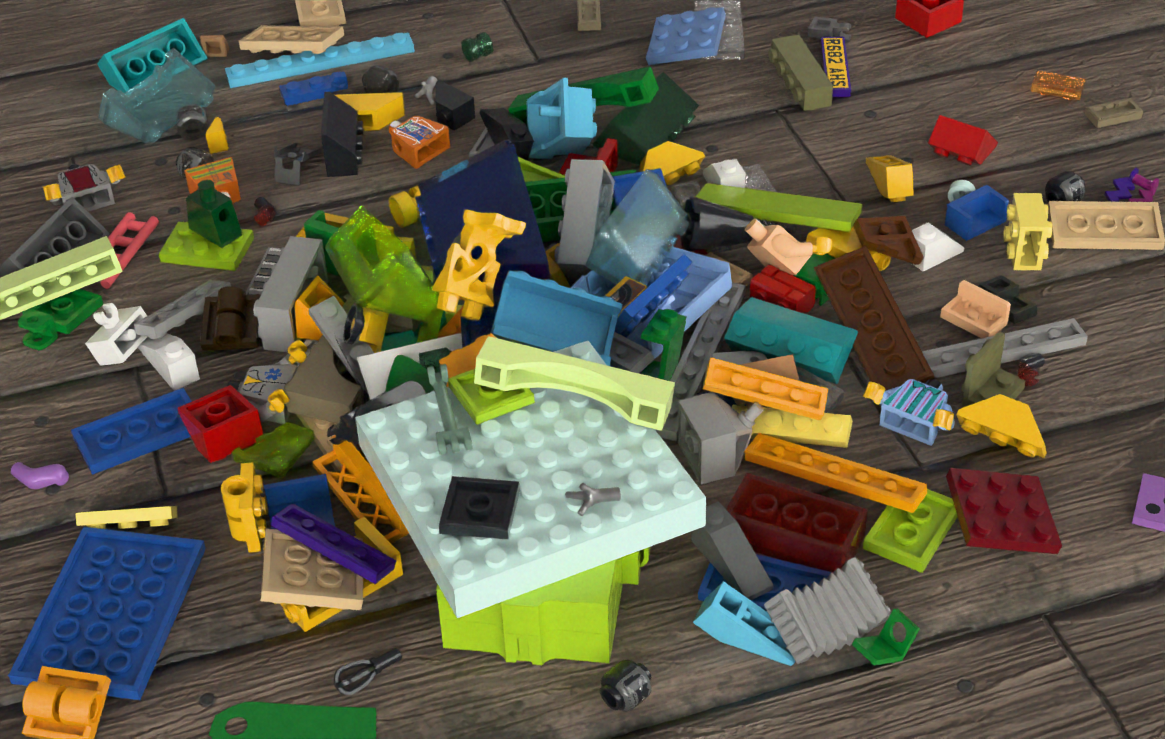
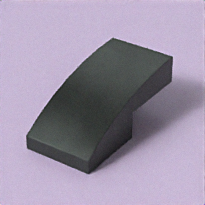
(1008, 290)

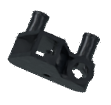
(347, 425)

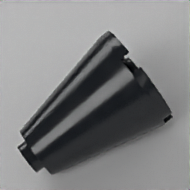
(713, 225)

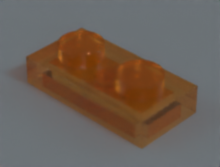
(1058, 85)

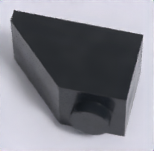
(453, 106)

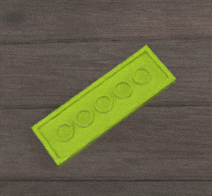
(785, 207)

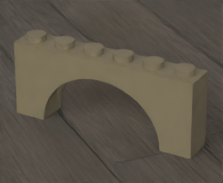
(319, 388)

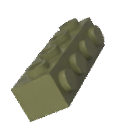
(801, 72)

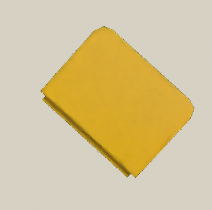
(216, 137)

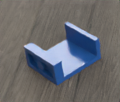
(307, 493)

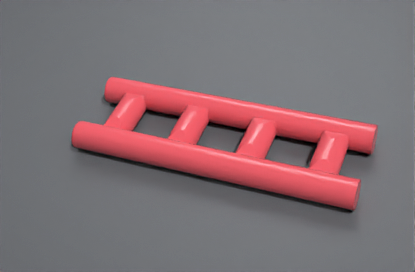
(132, 244)

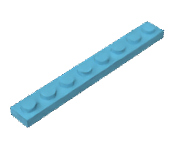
(307, 62)

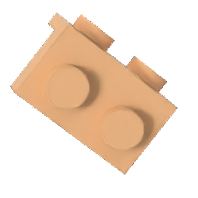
(977, 311)

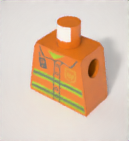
(220, 172)

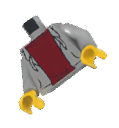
(86, 185)

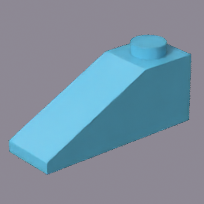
(741, 624)

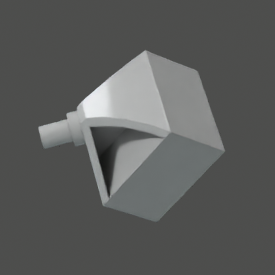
(714, 435)

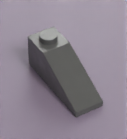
(731, 553)

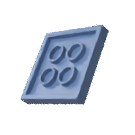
(686, 36)

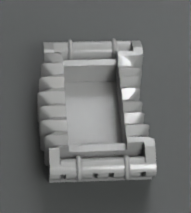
(828, 612)

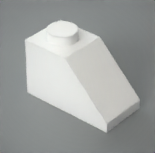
(725, 173)
(935, 246)

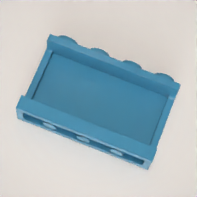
(553, 315)

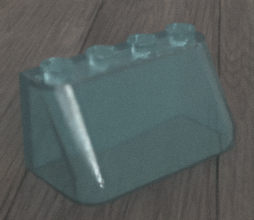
(638, 232)

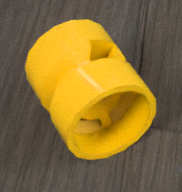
(404, 207)

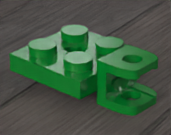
(59, 315)

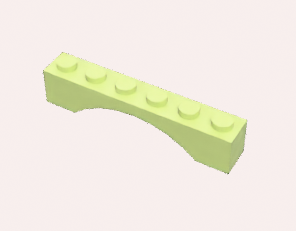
(633, 395)

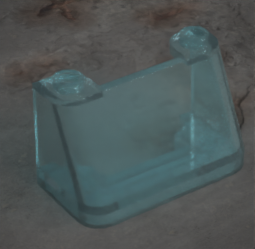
(152, 104)

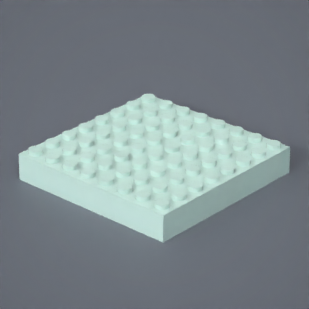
(549, 451)

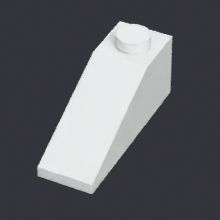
(171, 360)

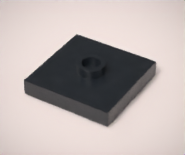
(479, 507)

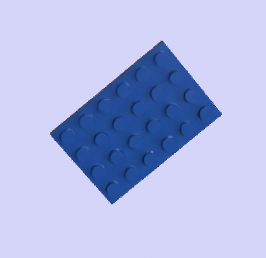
(111, 608)

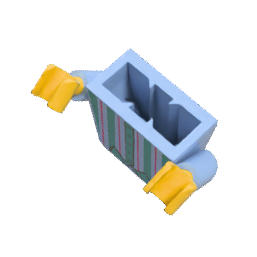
(913, 408)

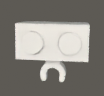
(117, 335)

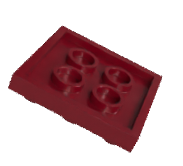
(1003, 511)

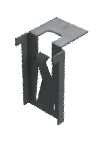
(292, 176)

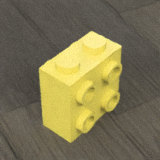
(1027, 231)

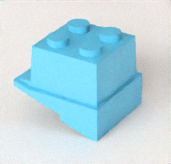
(561, 120)

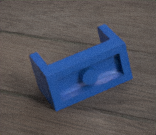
(976, 212)

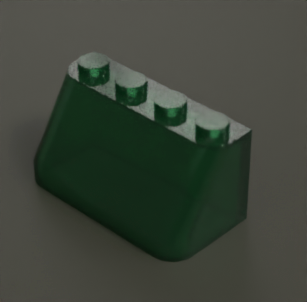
(651, 123)

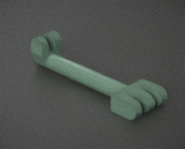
(451, 433)

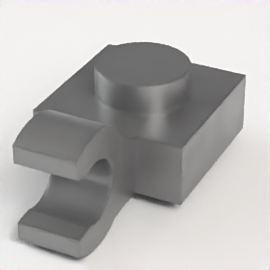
(828, 27)

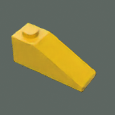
(892, 177)

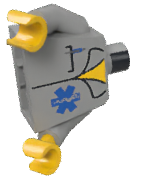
(265, 384)

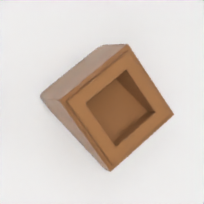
(214, 45)

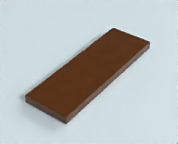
(866, 304)

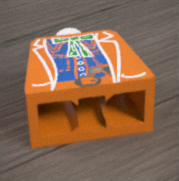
(419, 140)

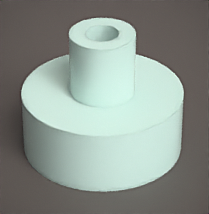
(960, 188)

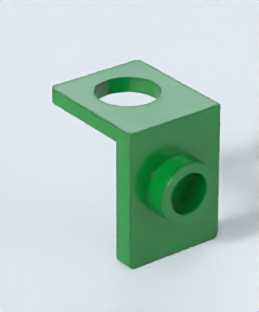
(884, 647)

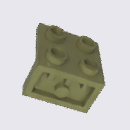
(986, 377)

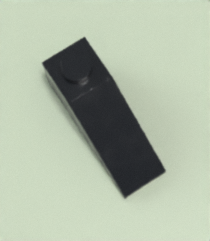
(504, 126)

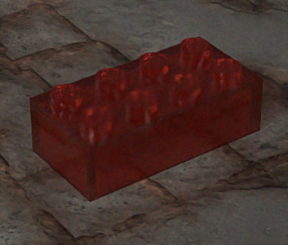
(797, 523)

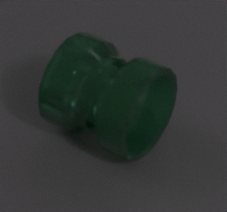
(477, 46)

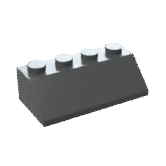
(63, 231)

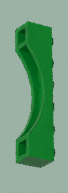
(620, 89)

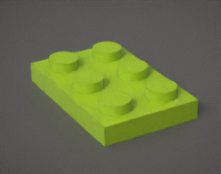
(192, 249)
(915, 536)

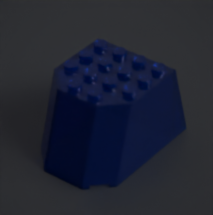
(483, 184)

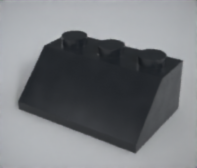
(341, 137)

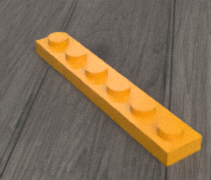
(836, 472)

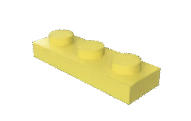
(127, 517)

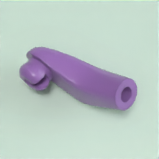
(40, 477)

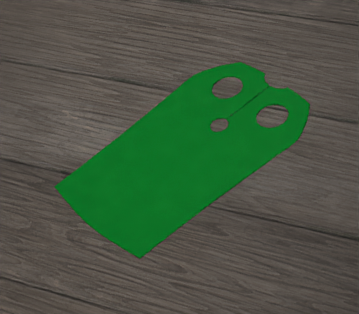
(297, 722)

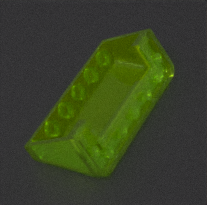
(381, 269)

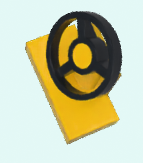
(366, 323)

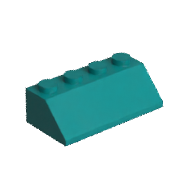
(137, 59)
(779, 331)

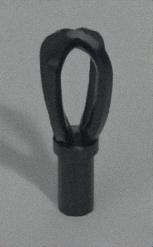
(373, 667)

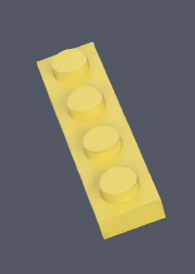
(829, 431)

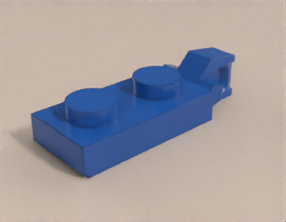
(313, 88)

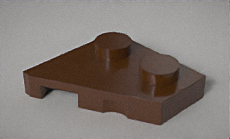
(889, 237)

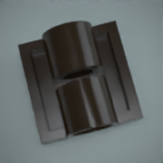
(229, 321)

